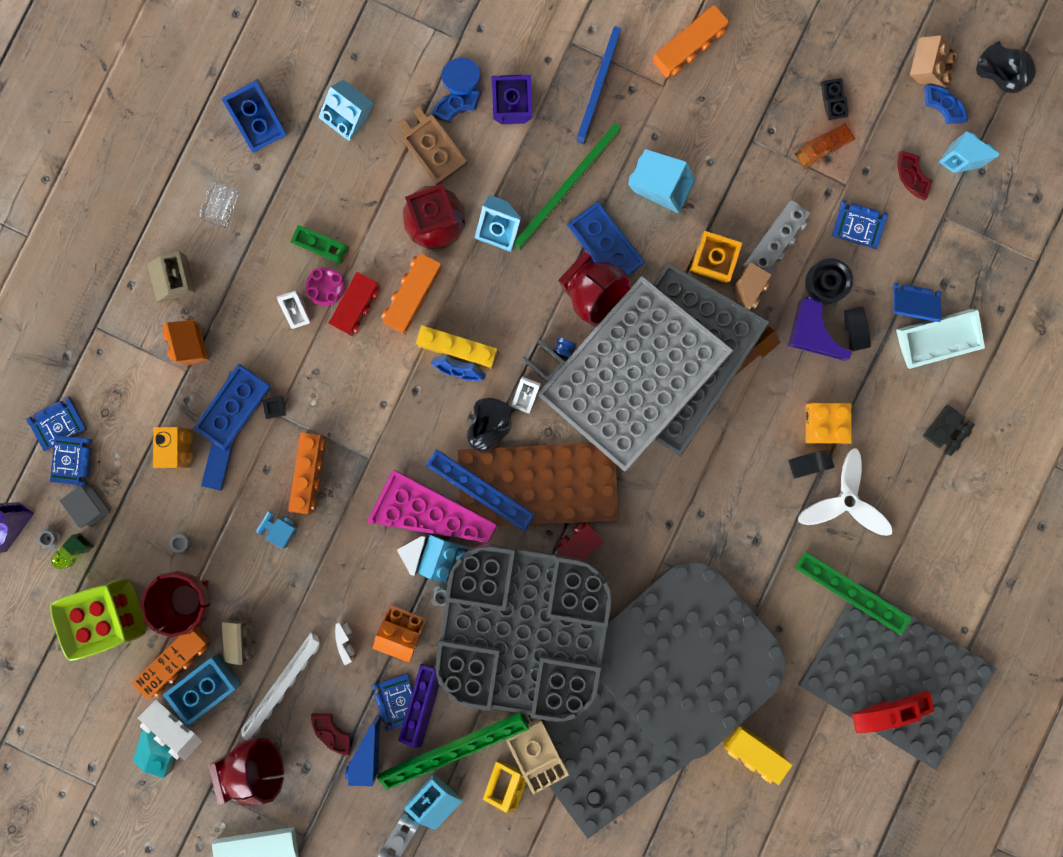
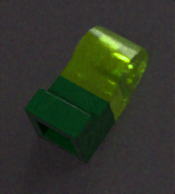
(67, 553)

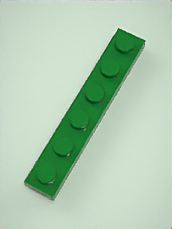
(853, 593)

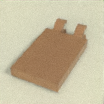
(432, 147)

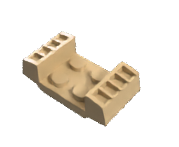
(537, 756)

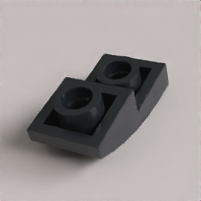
(834, 99)
(857, 324)
(811, 463)

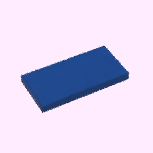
(604, 239)
(232, 407)

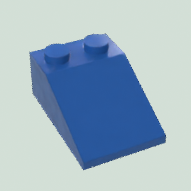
(254, 115)
(365, 762)

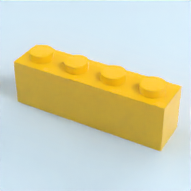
(456, 347)

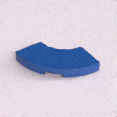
(946, 103)
(454, 104)
(450, 366)

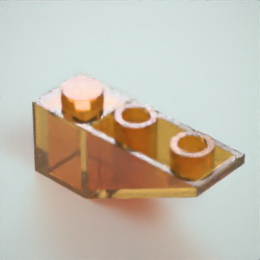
(824, 146)

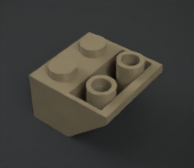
(171, 276)
(238, 640)

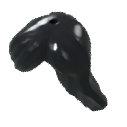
(1009, 68)
(489, 424)

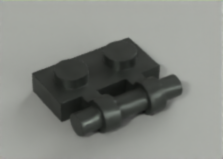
(943, 427)

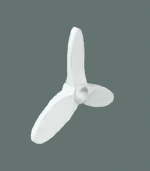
(833, 507)

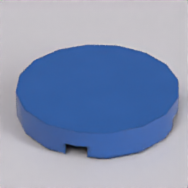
(461, 76)

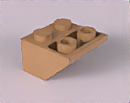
(934, 62)
(750, 285)

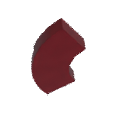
(912, 176)
(330, 734)

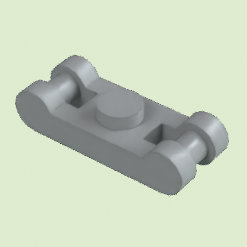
(399, 837)

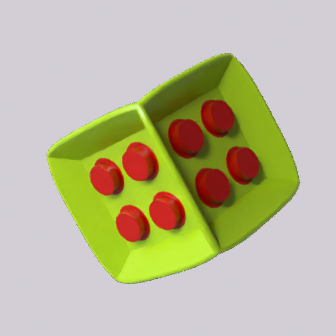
(97, 619)

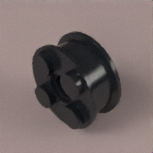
(838, 272)

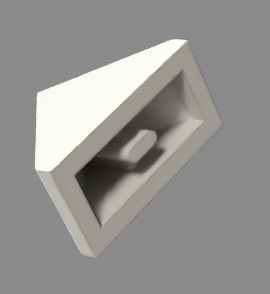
(294, 309)
(525, 395)
(412, 554)

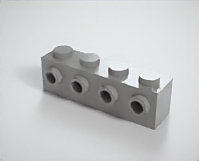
(778, 237)

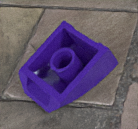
(512, 98)

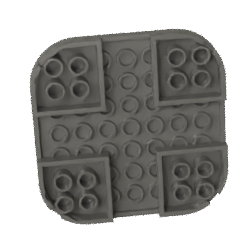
(523, 632)
(690, 660)

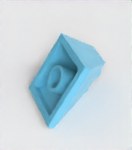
(498, 223)

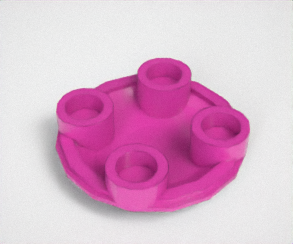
(324, 286)

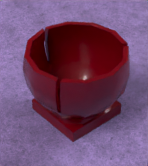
(433, 217)
(594, 287)
(176, 603)
(242, 772)

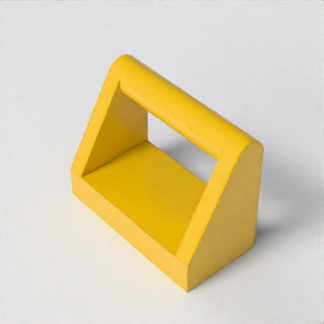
(514, 789)

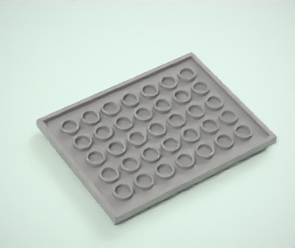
(634, 373)

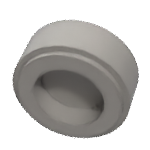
(180, 543)

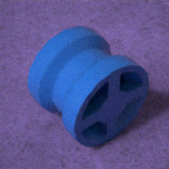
(564, 348)

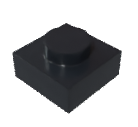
(274, 407)

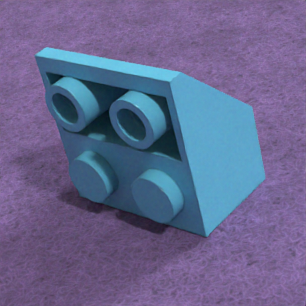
(345, 109)
(967, 153)
(440, 558)
(432, 803)

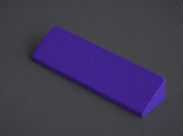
(420, 707)

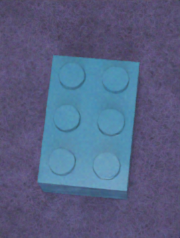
(202, 689)

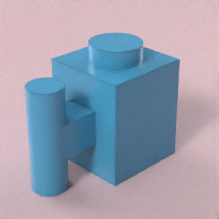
(280, 532)

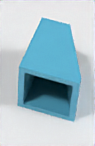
(662, 180)

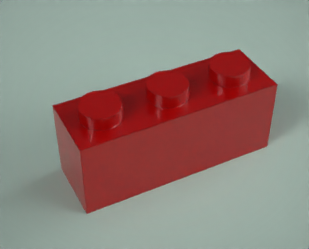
(355, 304)

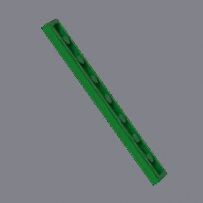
(568, 185)
(453, 751)

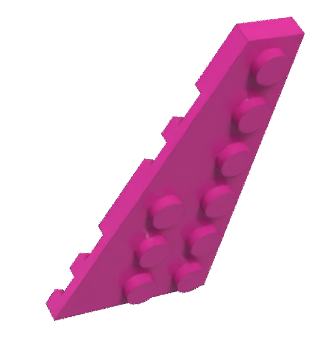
(418, 508)

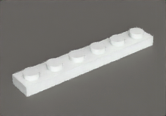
(276, 692)

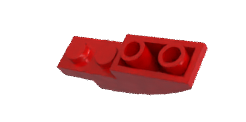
(894, 714)

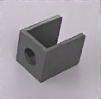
(552, 354)
(85, 506)

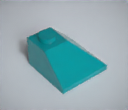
(153, 757)

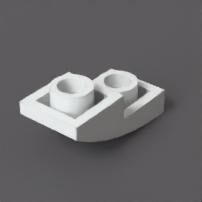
(343, 634)

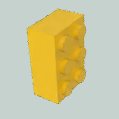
(757, 755)

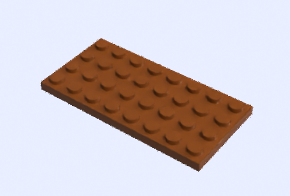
(549, 480)

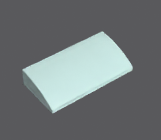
(941, 340)
(261, 844)

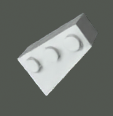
(169, 731)

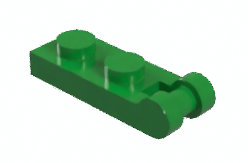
(318, 244)

